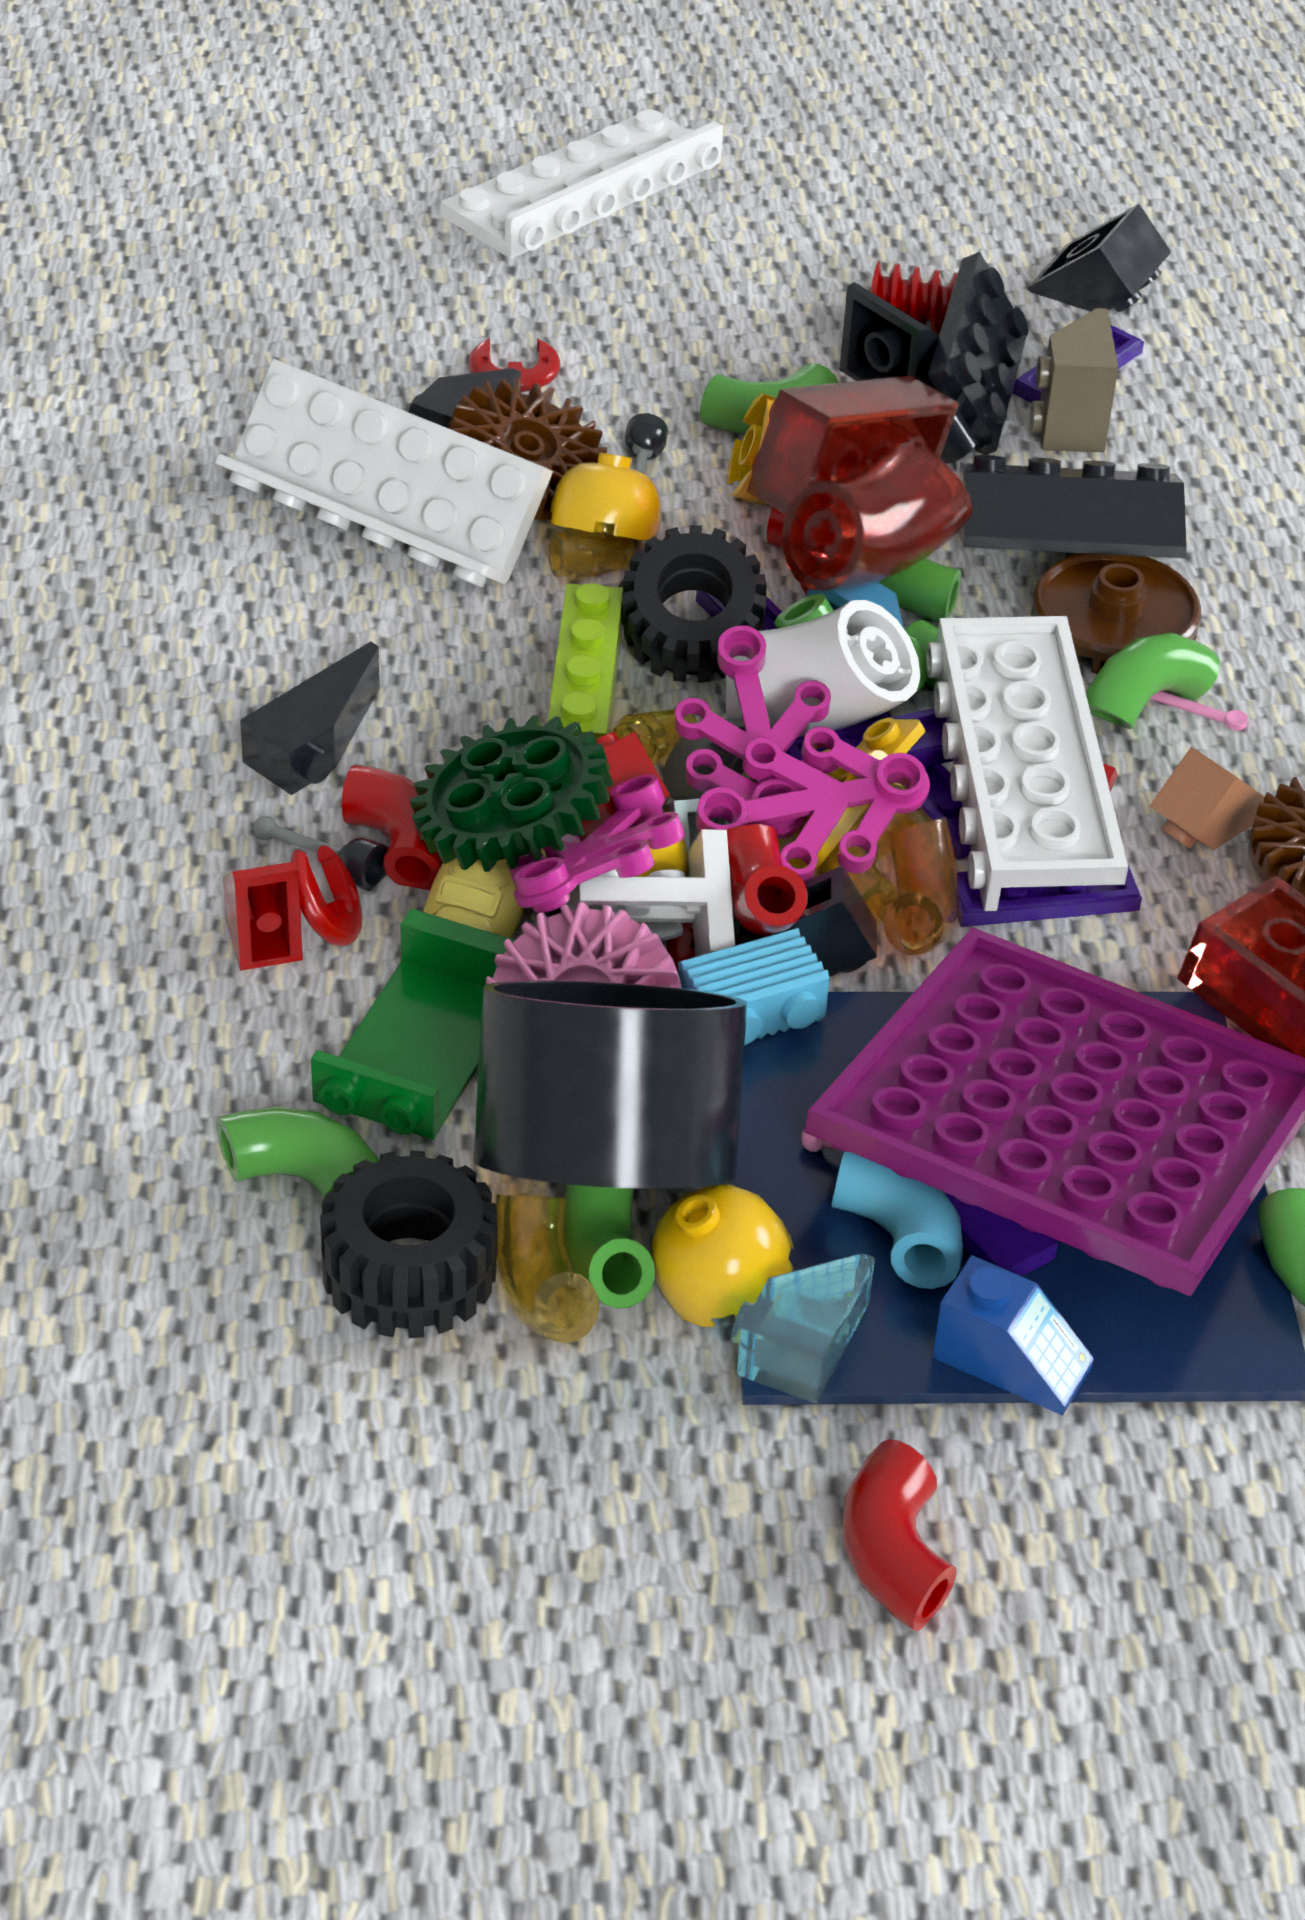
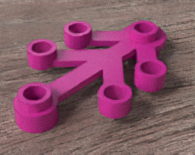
(751, 644)
(821, 797)
(638, 805)

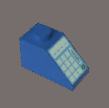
(1010, 1336)

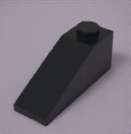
(310, 726)

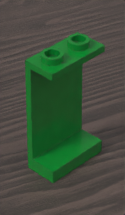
(420, 1033)

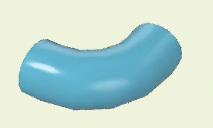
(917, 1216)

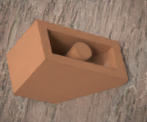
(1205, 802)

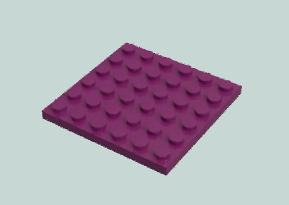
(1071, 1108)

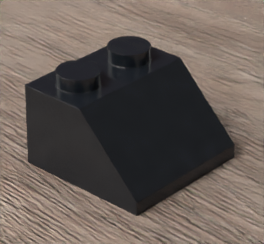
(1105, 264)
(883, 340)

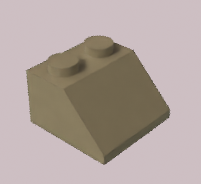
(1076, 386)

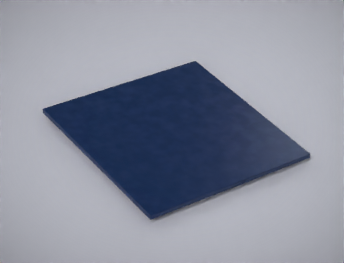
(1146, 1340)

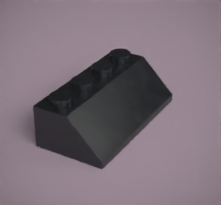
(1074, 508)

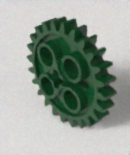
(511, 793)

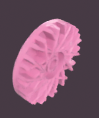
(587, 947)

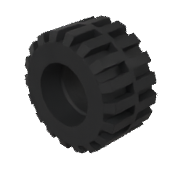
(686, 564)
(409, 1282)

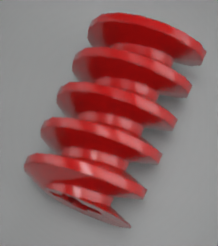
(913, 296)

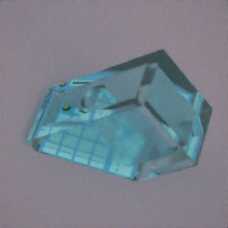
(803, 1325)

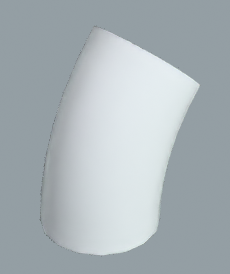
(852, 650)

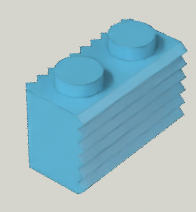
(774, 977)

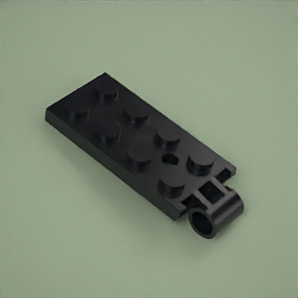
(978, 358)

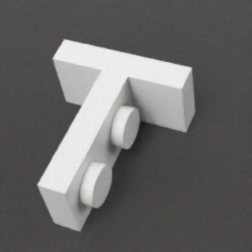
(672, 897)

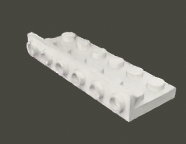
(583, 182)
(388, 474)
(1023, 756)

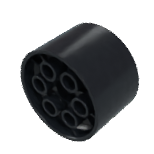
(609, 1084)

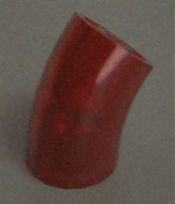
(875, 521)

